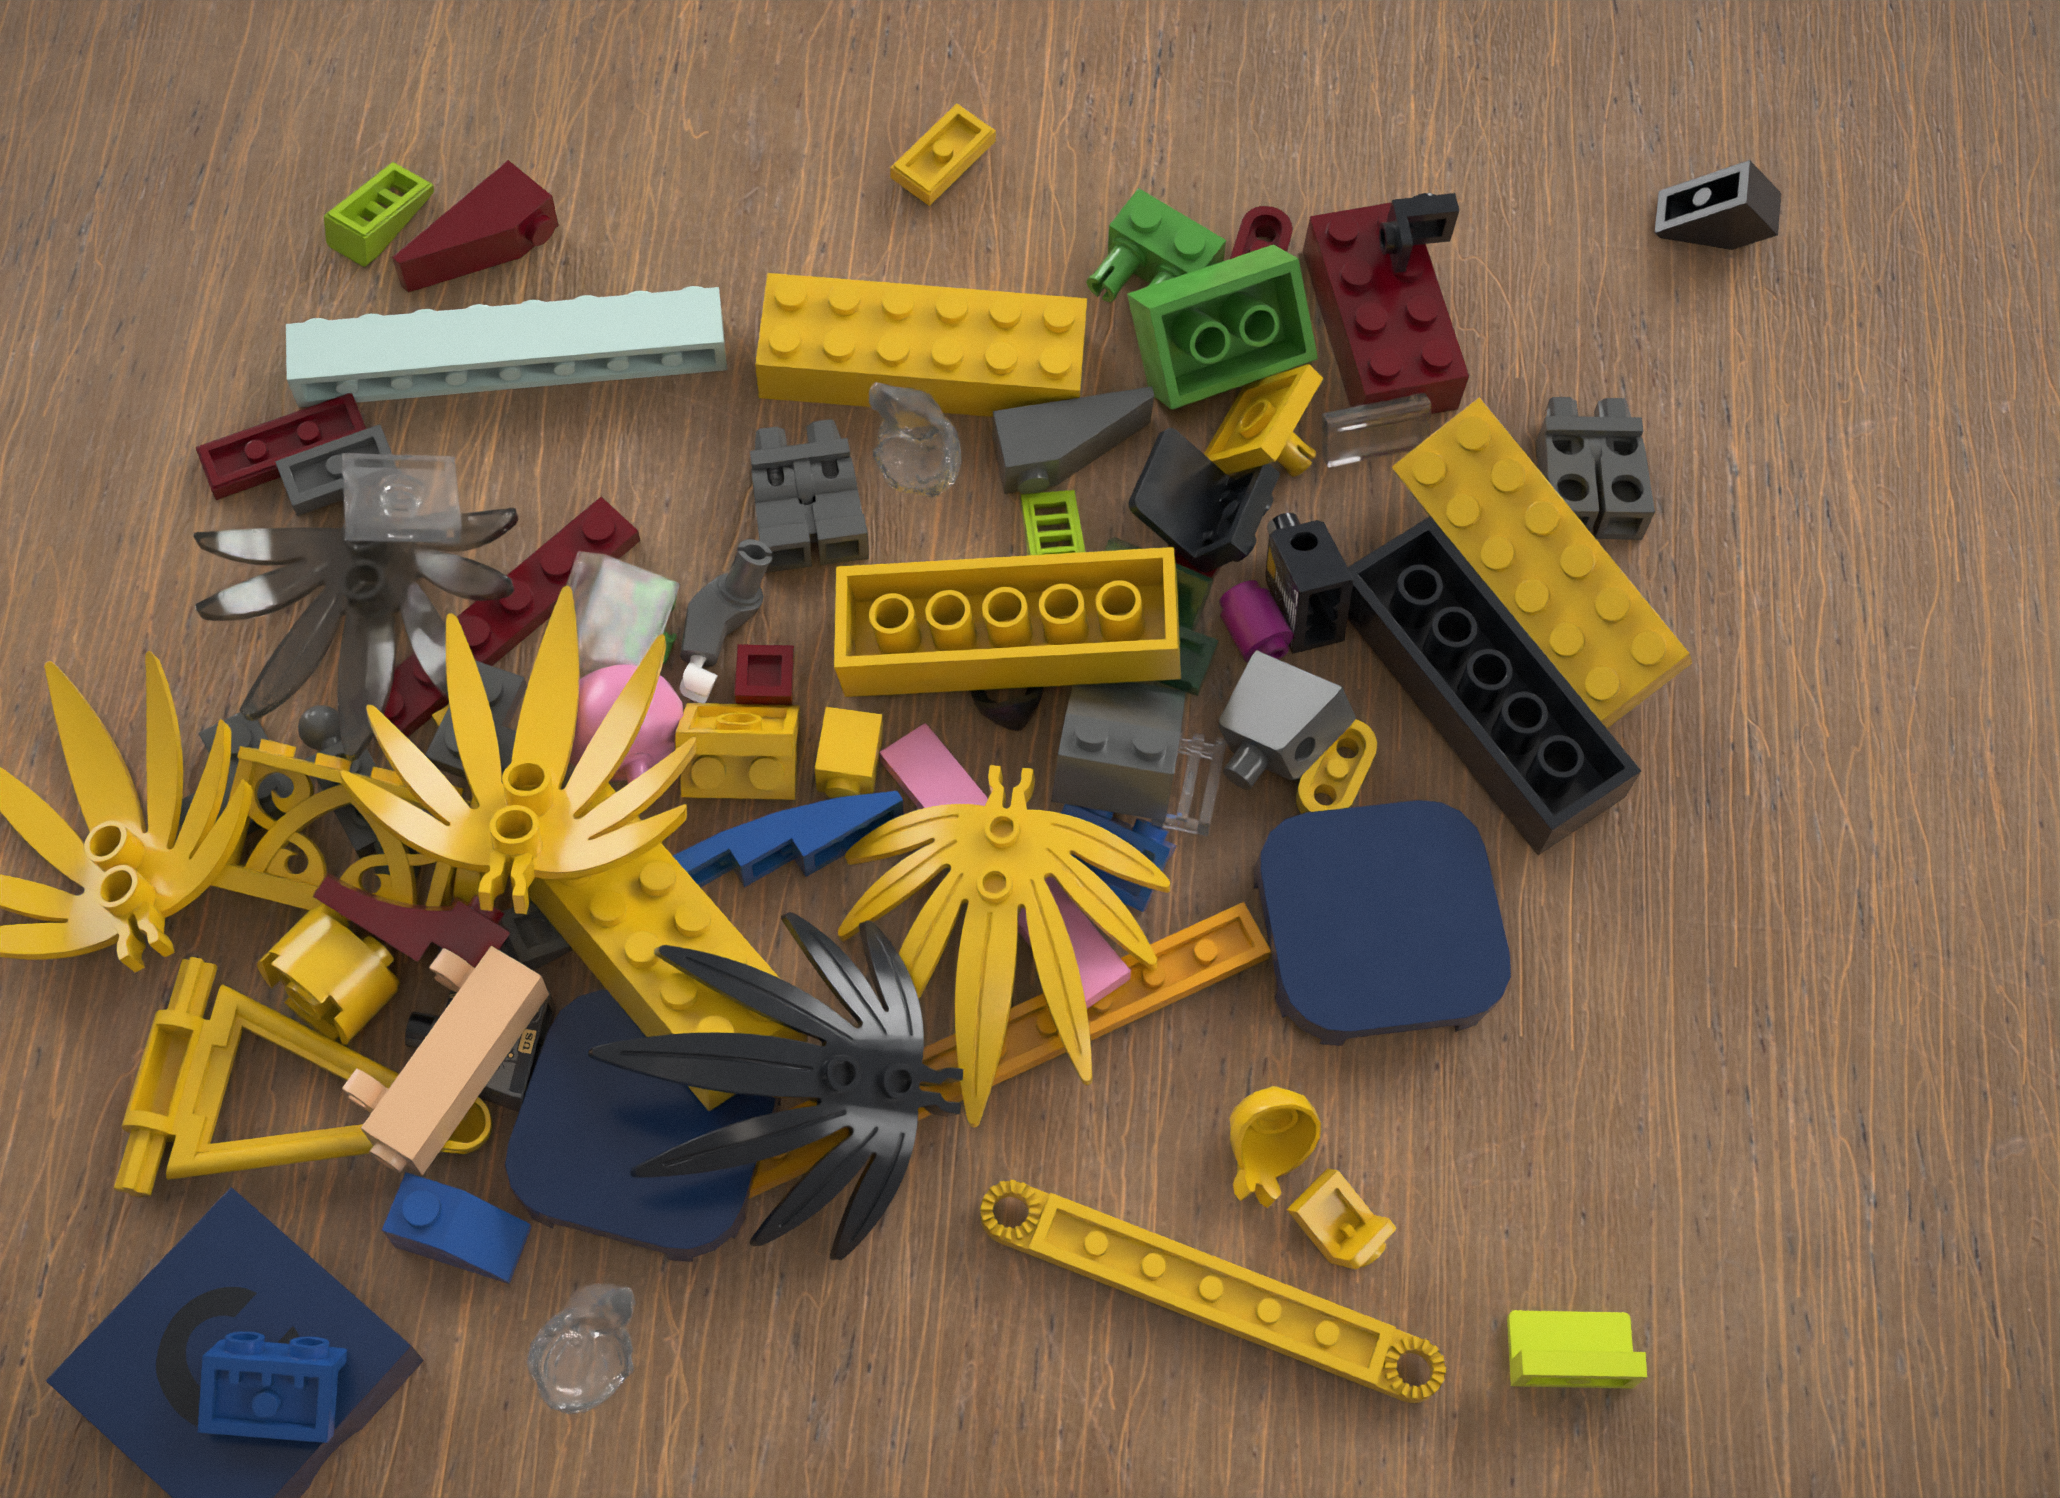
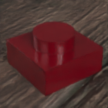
(764, 674)

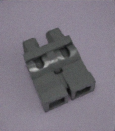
(807, 498)

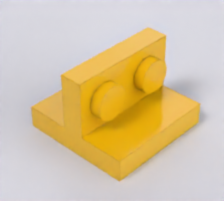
(740, 750)

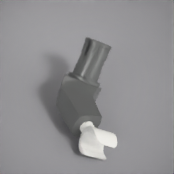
(717, 612)

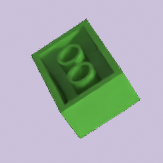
(1223, 326)

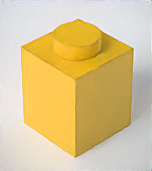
(848, 752)

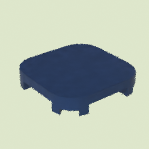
(1382, 920)
(595, 1122)

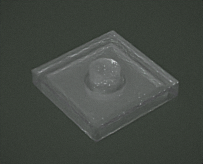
(400, 498)

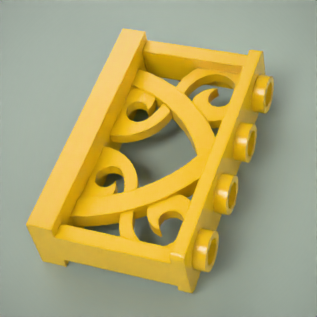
(267, 868)

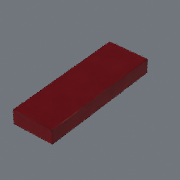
(250, 455)

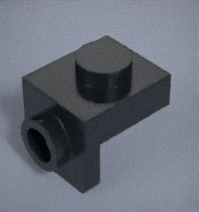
(1417, 221)

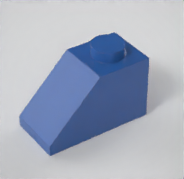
(455, 1228)

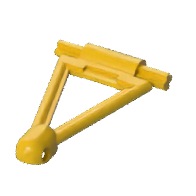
(188, 1073)

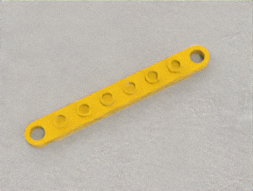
(1213, 1291)

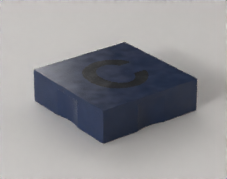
(226, 1275)

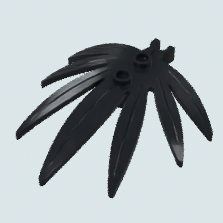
(857, 1077)

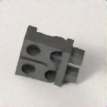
(1598, 466)

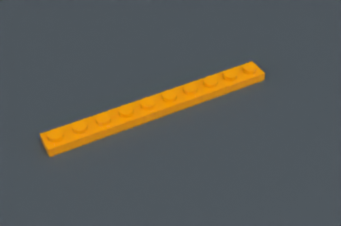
(1185, 965)

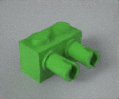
(1154, 245)

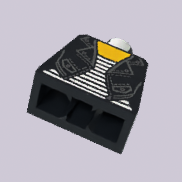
(1303, 563)

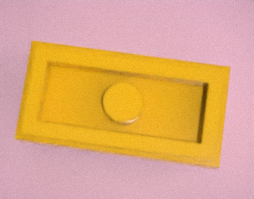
(942, 154)

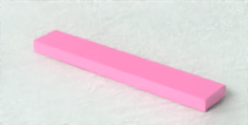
(936, 778)

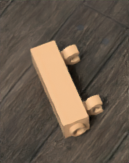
(452, 1062)

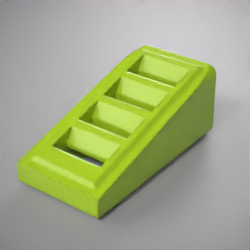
(365, 240)
(1071, 517)

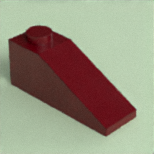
(482, 230)

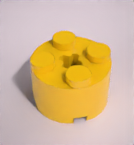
(330, 974)

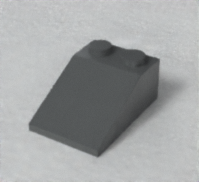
(1119, 748)

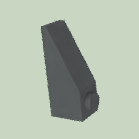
(1056, 439)

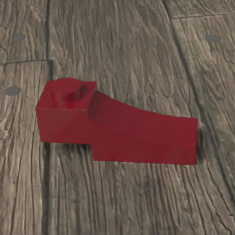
(412, 927)

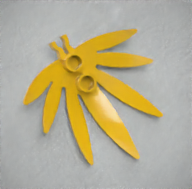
(528, 822)
(998, 869)
(126, 872)

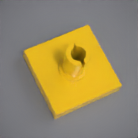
(1263, 422)

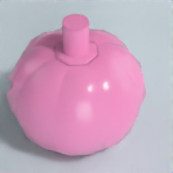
(656, 735)

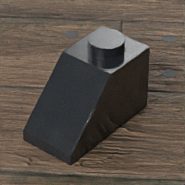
(1720, 208)

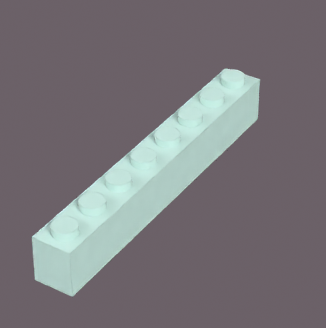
(506, 346)

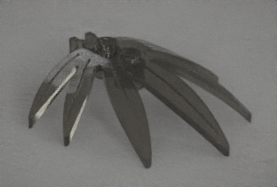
(368, 586)

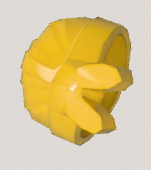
(1270, 1138)

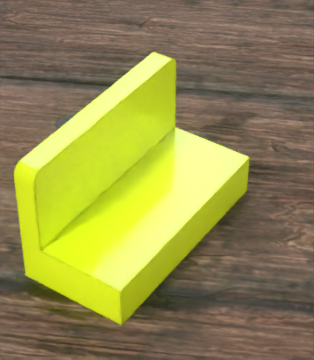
(1573, 1350)

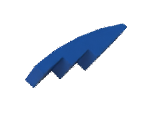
(807, 833)

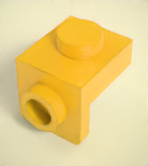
(1340, 1222)

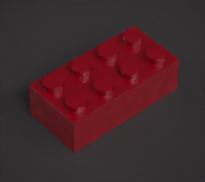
(1382, 325)

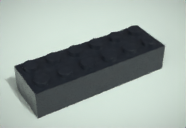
(1487, 686)

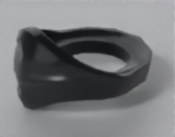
(1012, 713)

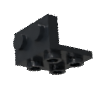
(1198, 505)

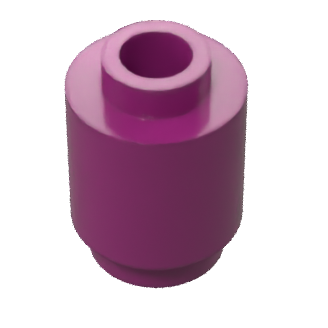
(1255, 621)

